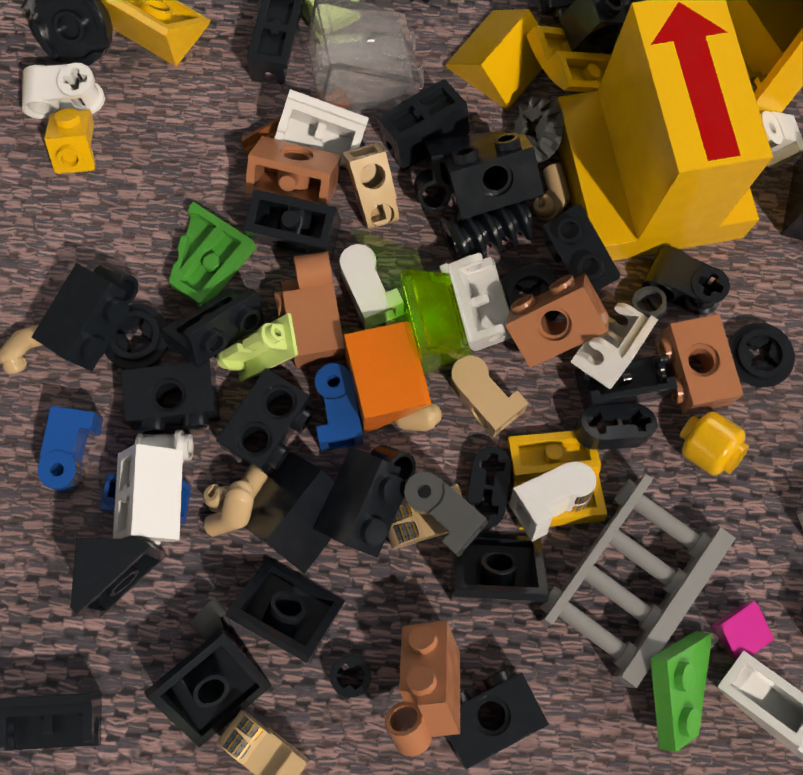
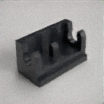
(274, 38)
(425, 116)
(640, 381)
(50, 721)

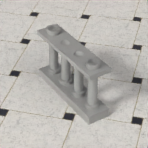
(656, 621)

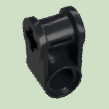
(684, 280)

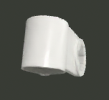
(59, 87)

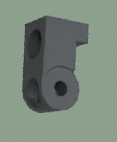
(435, 498)

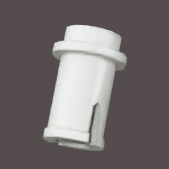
(173, 441)

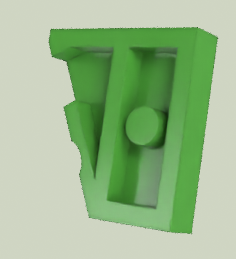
(208, 256)
(679, 689)

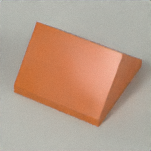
(386, 374)

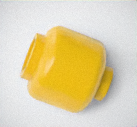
(713, 443)

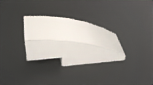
(766, 700)

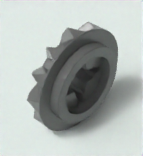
(549, 129)

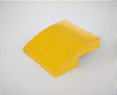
(566, 68)
(543, 452)

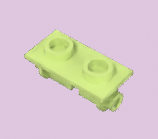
(261, 349)

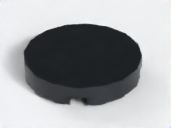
(72, 29)

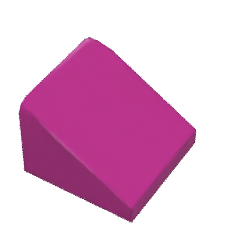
(743, 630)

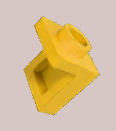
(69, 140)

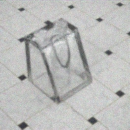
(362, 55)

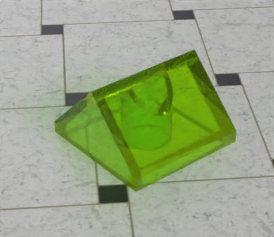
(434, 318)

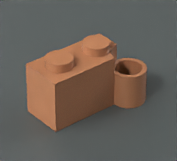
(313, 310)
(428, 687)

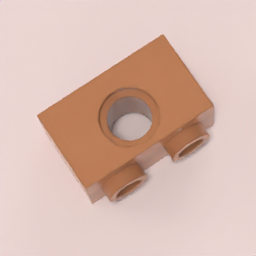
(292, 171)
(542, 339)
(707, 342)

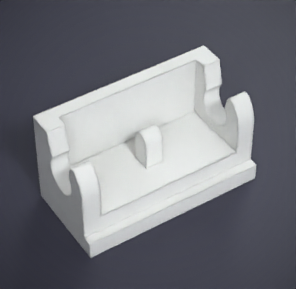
(320, 125)
(479, 300)
(612, 352)
(148, 494)

